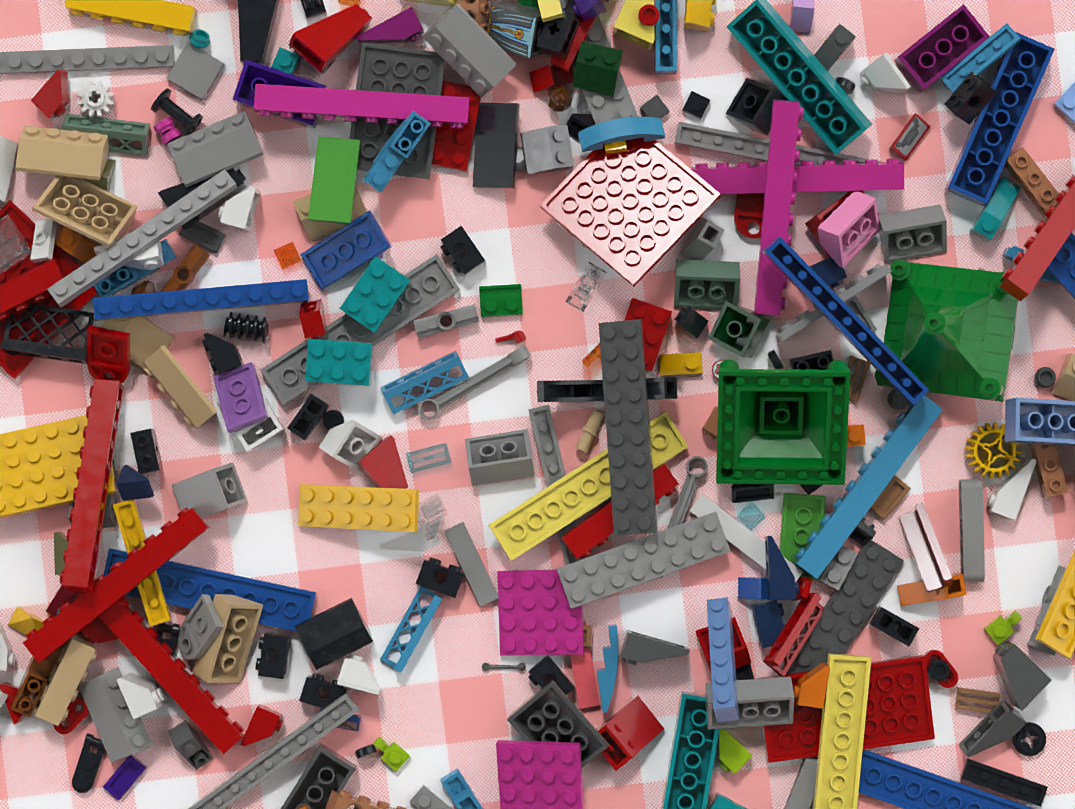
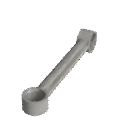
(476, 381)
(686, 494)

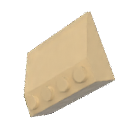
(86, 209)

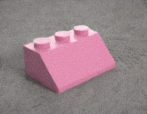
(849, 227)

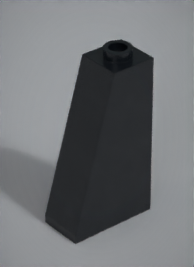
(255, 28)
(178, 191)

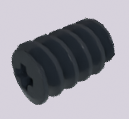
(246, 327)

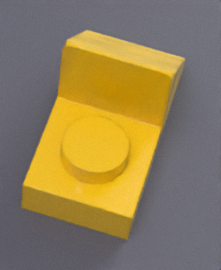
(680, 364)

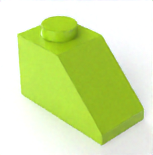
(731, 752)

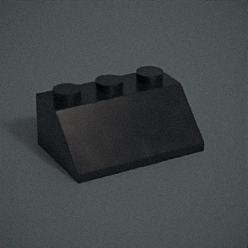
(334, 633)

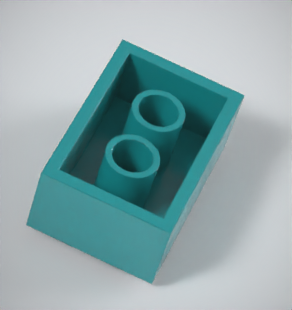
(375, 294)
(339, 362)

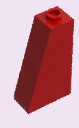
(330, 36)

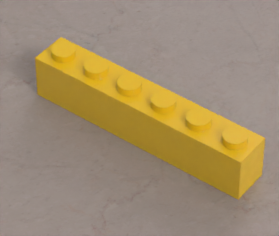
(140, 13)

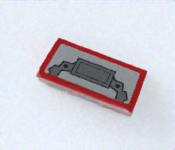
(910, 136)

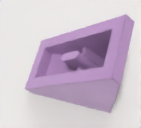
(801, 15)

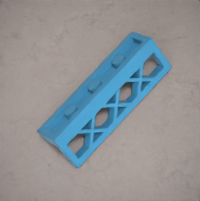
(981, 57)
(421, 375)
(415, 637)

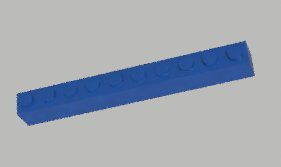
(200, 300)
(845, 320)

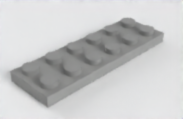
(856, 286)

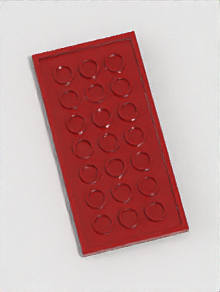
(895, 712)

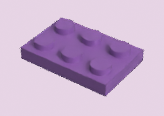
(240, 397)

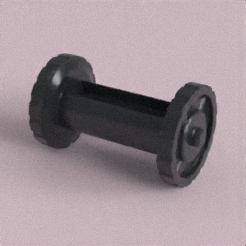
(177, 113)

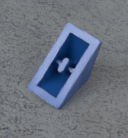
(752, 588)

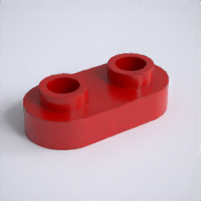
(953, 673)
(74, 716)

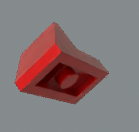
(549, 78)

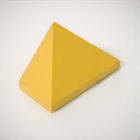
(25, 621)

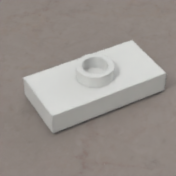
(43, 240)

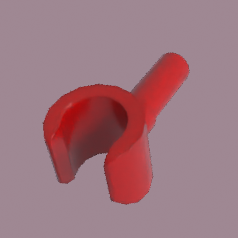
(518, 337)

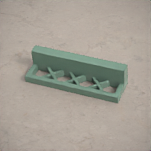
(120, 129)

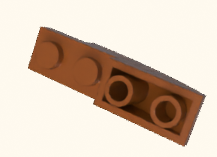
(33, 684)

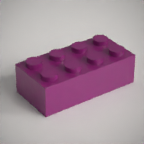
(941, 48)

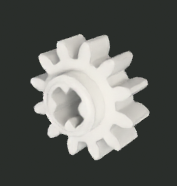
(103, 101)

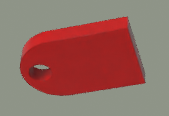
(747, 210)
(108, 352)

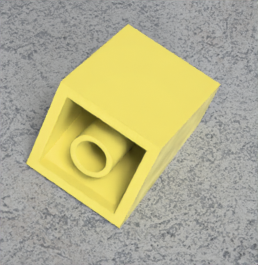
(629, 27)

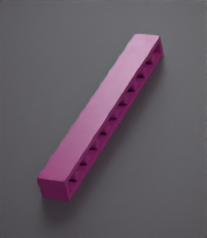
(359, 105)
(810, 176)
(777, 202)

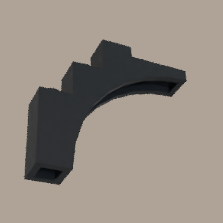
(593, 390)

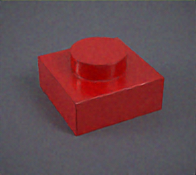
(804, 588)

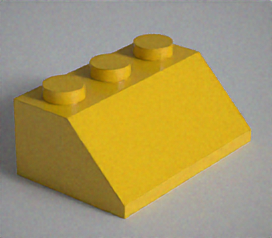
(698, 15)

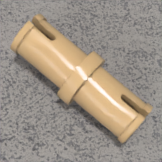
(589, 431)

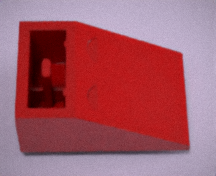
(629, 732)

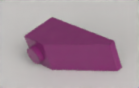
(397, 29)

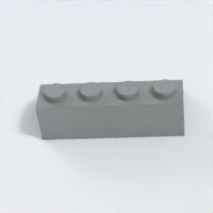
(469, 50)
(215, 148)
(759, 703)
(112, 717)

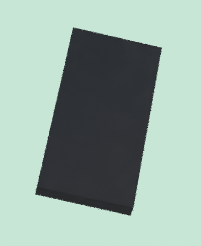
(496, 145)

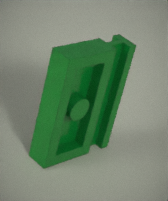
(500, 300)

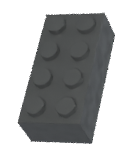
(323, 774)

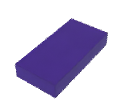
(124, 777)

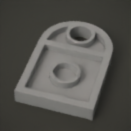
(199, 629)

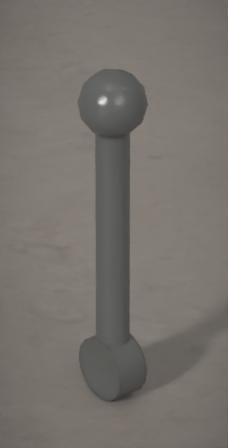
(486, 666)

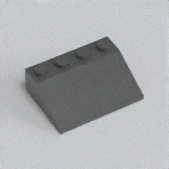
(554, 718)

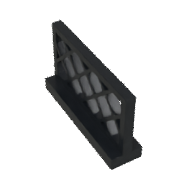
(42, 350)

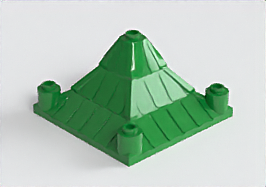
(951, 328)
(782, 425)

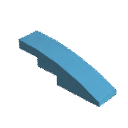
(607, 675)
(460, 791)

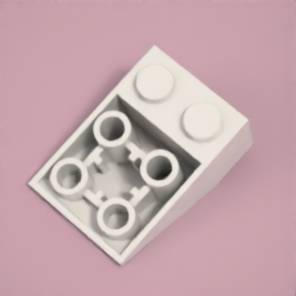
(261, 432)

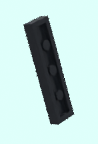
(1003, 782)

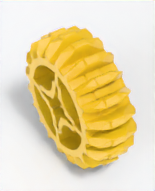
(988, 457)

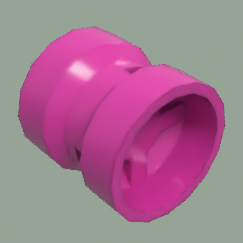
(167, 130)

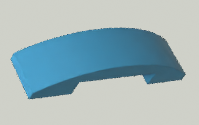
(620, 130)

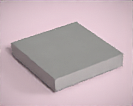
(195, 71)

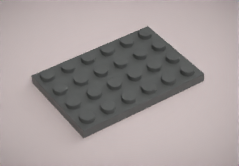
(397, 71)

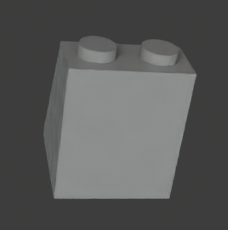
(211, 491)

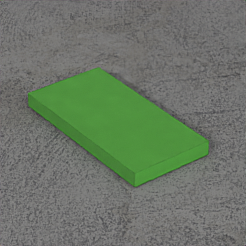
(334, 180)
(799, 519)

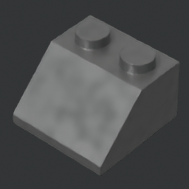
(547, 149)

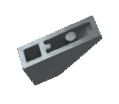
(834, 46)
(994, 729)

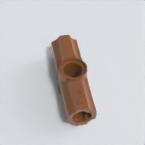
(192, 262)

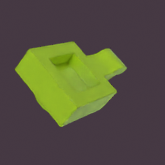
(1001, 628)
(393, 754)

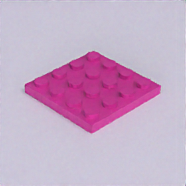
(537, 615)
(539, 775)

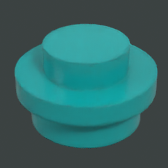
(199, 39)

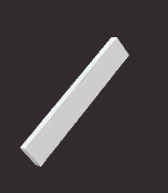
(738, 534)

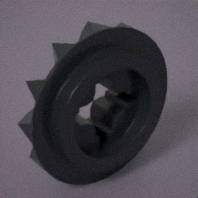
(1038, 742)

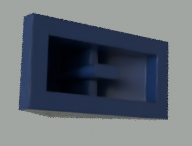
(133, 485)

